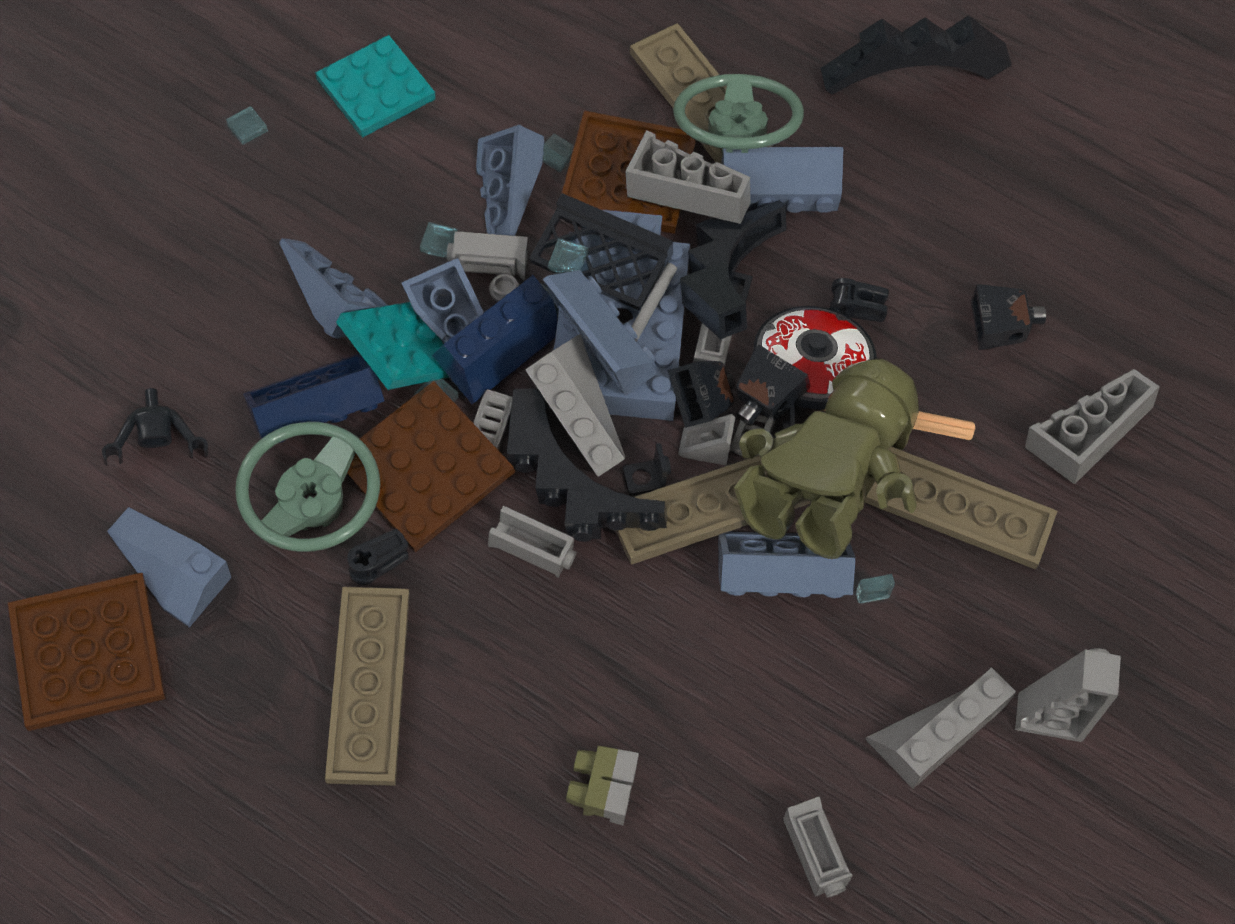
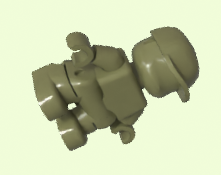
(833, 459)

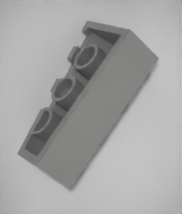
(574, 395)
(932, 735)

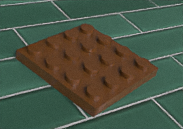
(602, 156)
(429, 465)
(85, 651)

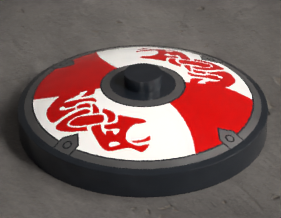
(818, 344)

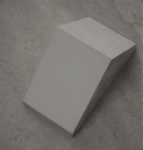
(708, 440)

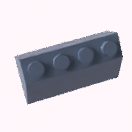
(794, 175)
(601, 329)
(781, 566)

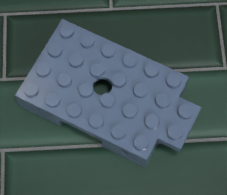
(661, 335)

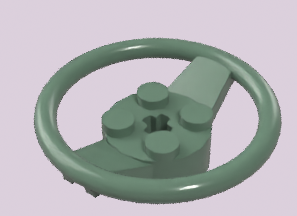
(738, 119)
(318, 476)

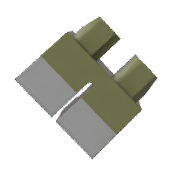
(609, 784)

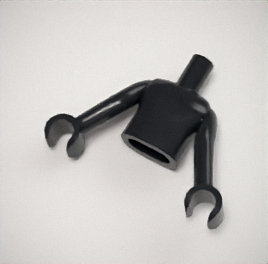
(153, 428)

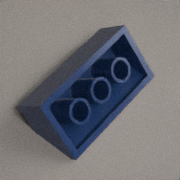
(499, 339)
(316, 396)

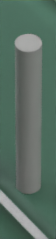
(653, 299)

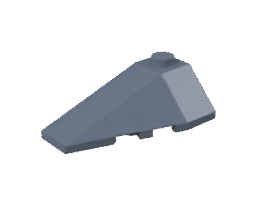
(509, 170)
(326, 288)
(443, 299)
(174, 567)

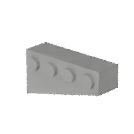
(685, 181)
(1085, 432)
(1070, 697)

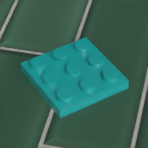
(375, 86)
(394, 344)

